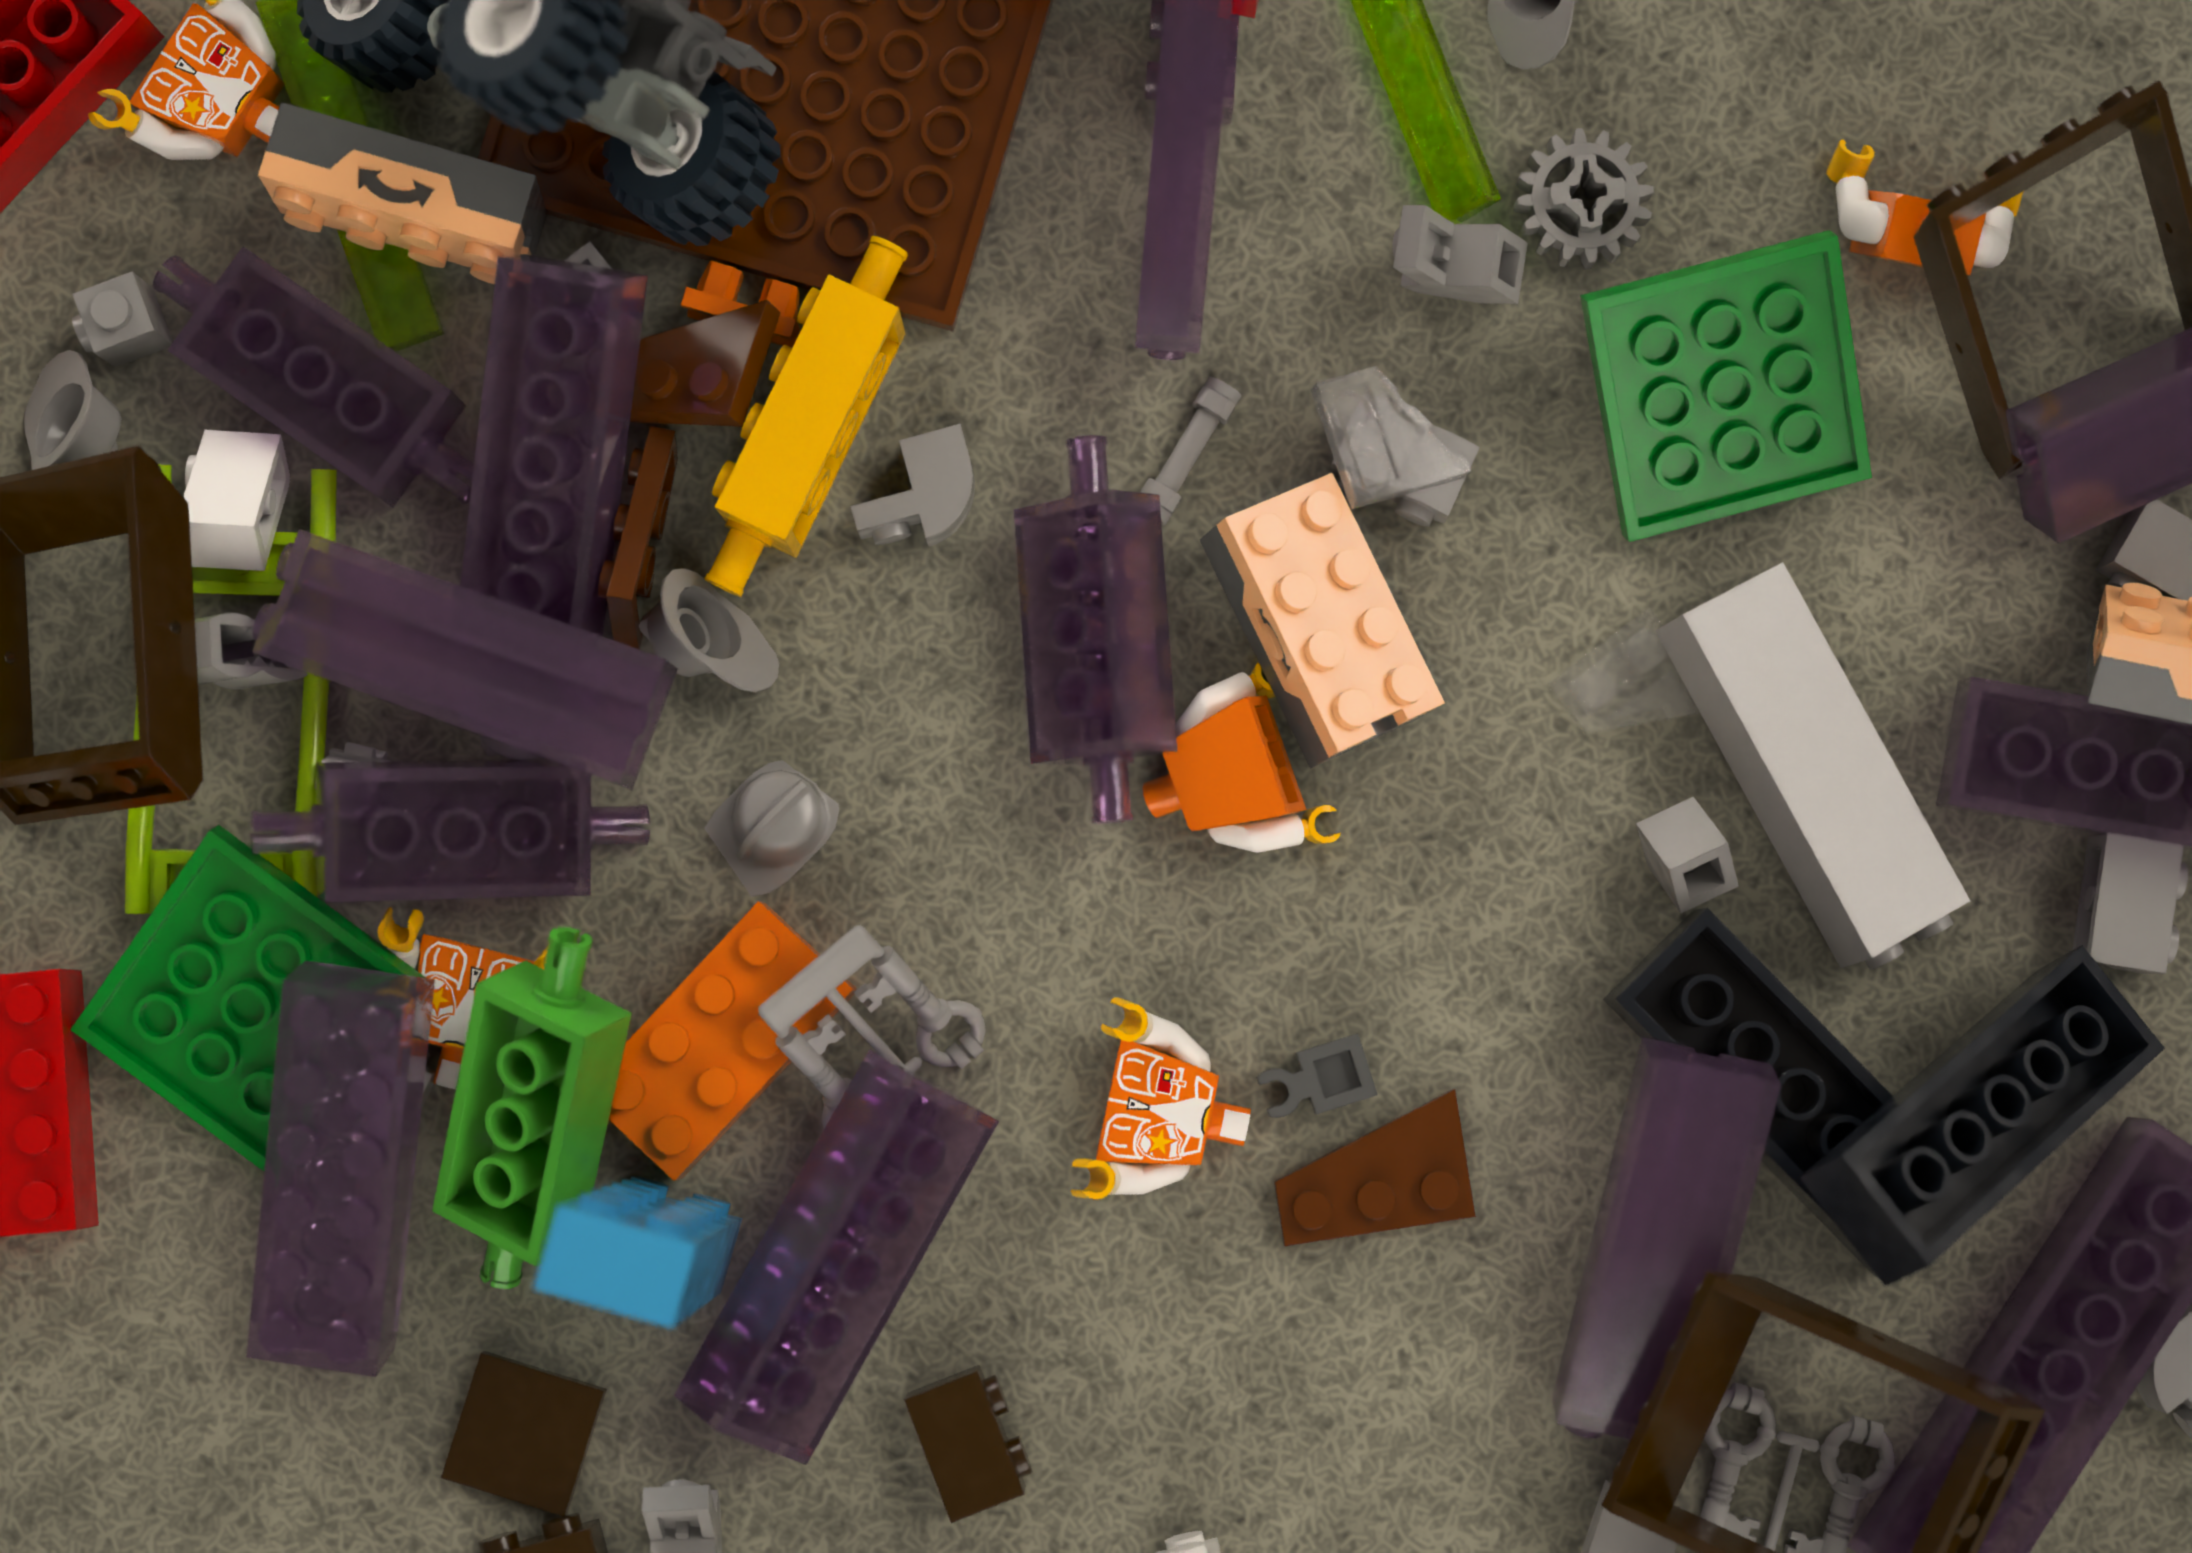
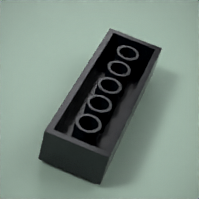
(1719, 998)
(1982, 1116)

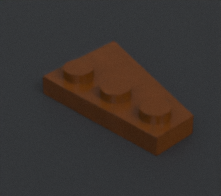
(632, 572)

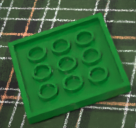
(1728, 385)
(203, 984)

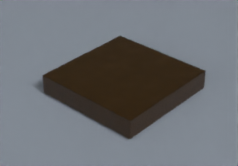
(523, 1433)

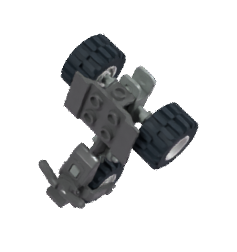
(683, 139)

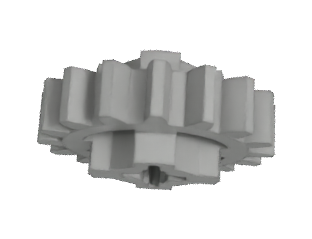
(1610, 195)

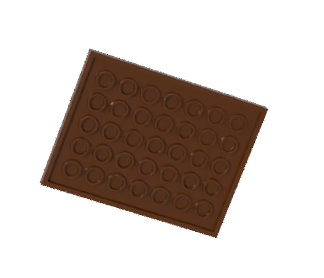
(883, 128)

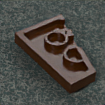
(704, 368)
(1384, 1181)

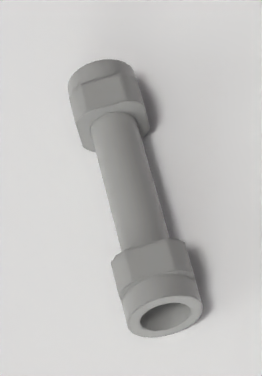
(1213, 405)

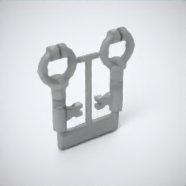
(894, 975)
(1846, 1486)

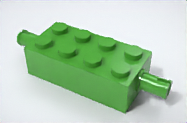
(529, 1104)

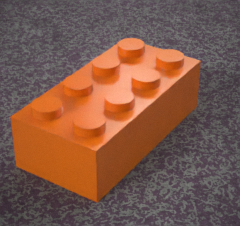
(708, 1047)

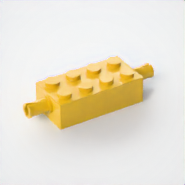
(809, 416)

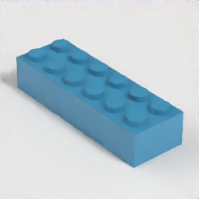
(639, 1251)

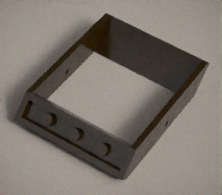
(2170, 196)
(78, 505)
(1700, 1370)

